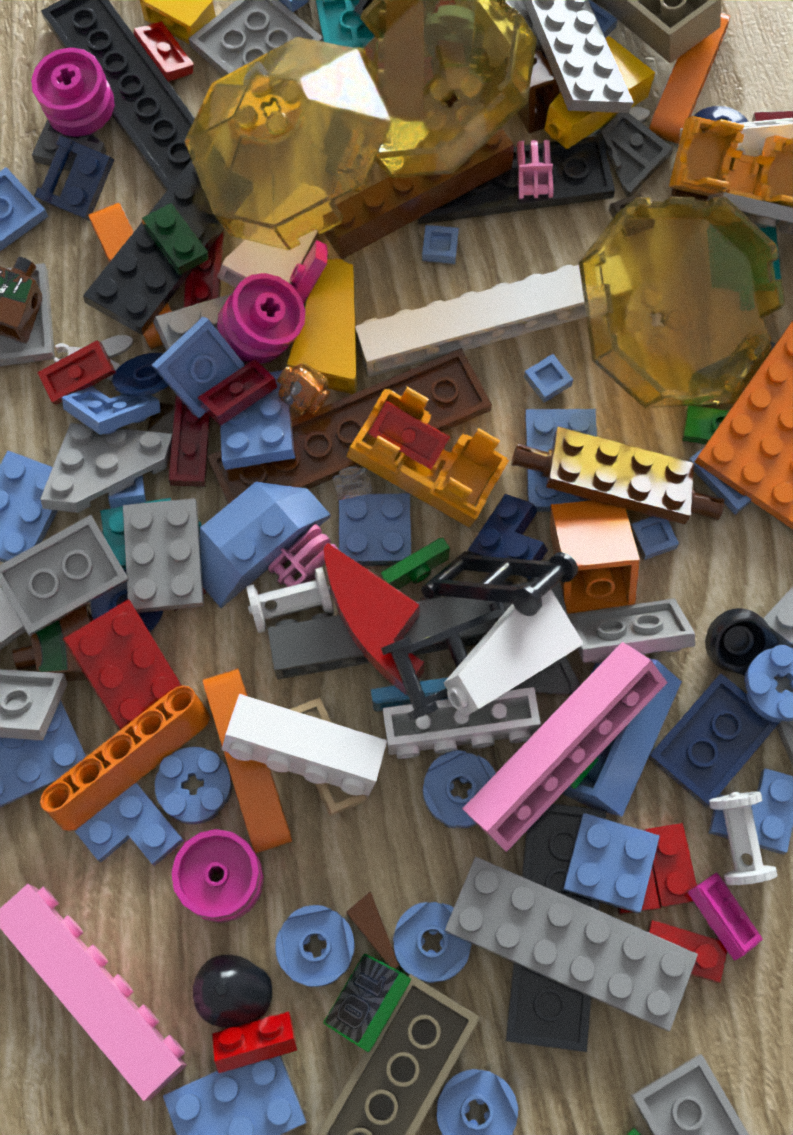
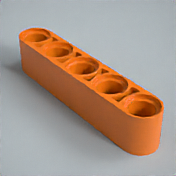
(686, 85)
(113, 231)
(125, 758)
(250, 778)

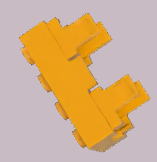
(712, 165)
(458, 479)

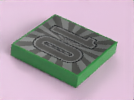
(367, 1002)

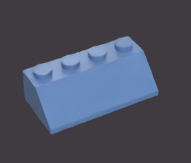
(621, 763)

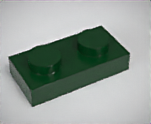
(175, 238)

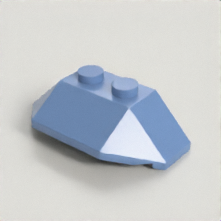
(250, 534)

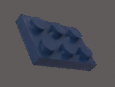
(712, 741)

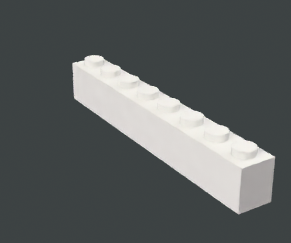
(471, 320)

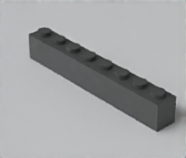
(327, 645)

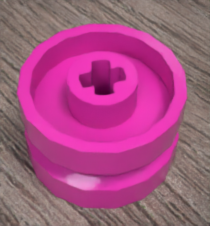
(73, 91)
(261, 317)
(210, 854)

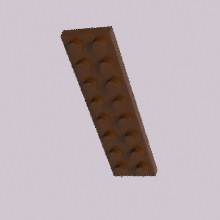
(325, 437)

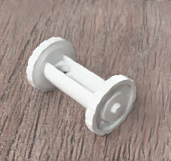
(290, 599)
(743, 838)

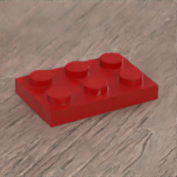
(122, 663)

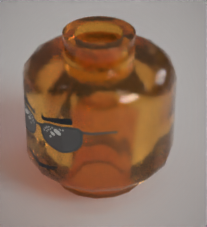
(303, 388)

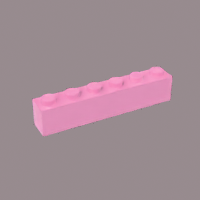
(565, 745)
(90, 992)

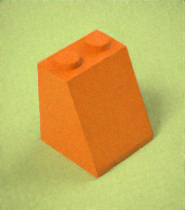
(604, 551)

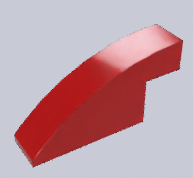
(371, 612)

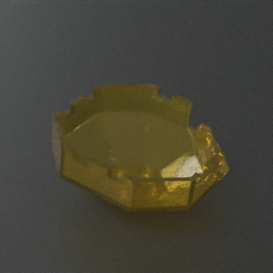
(438, 50)
(284, 170)
(707, 279)

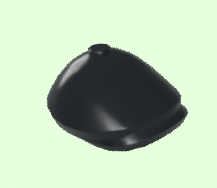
(738, 639)
(231, 991)

